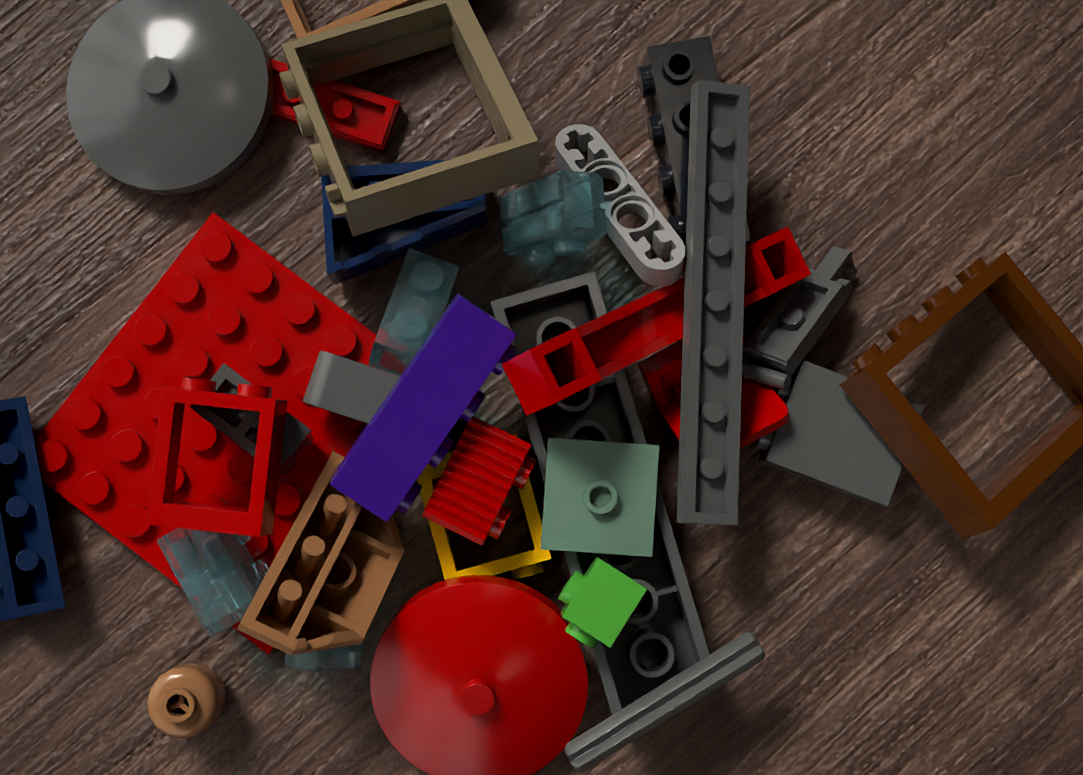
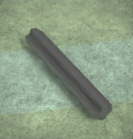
(664, 702)

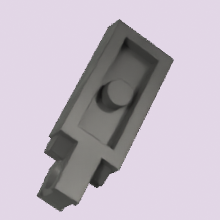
(802, 314)

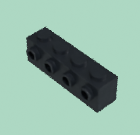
(667, 79)

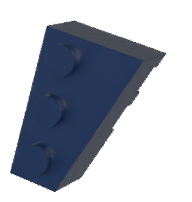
(359, 254)

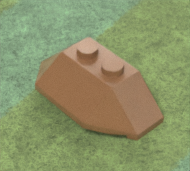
(325, 574)

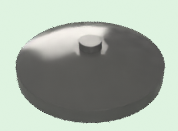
(170, 93)

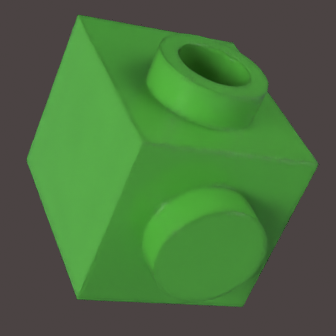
(599, 603)

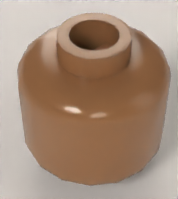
(168, 700)

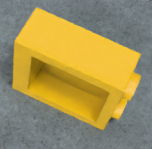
(520, 564)

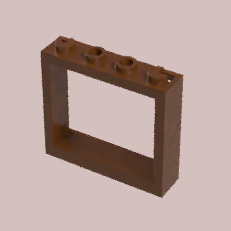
(917, 445)

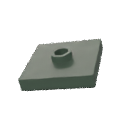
(600, 497)

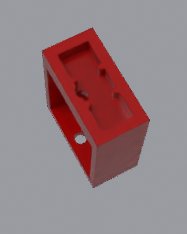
(251, 521)

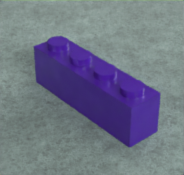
(423, 408)

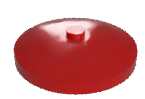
(479, 678)

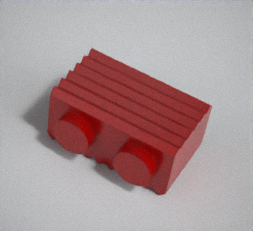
(479, 480)

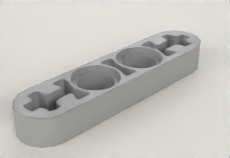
(626, 199)

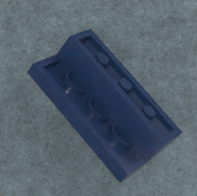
(27, 551)

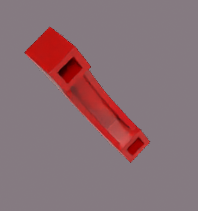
(638, 329)

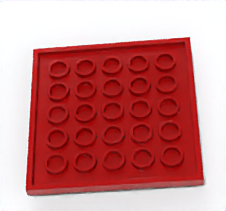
(210, 308)

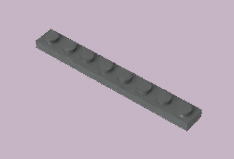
(713, 304)

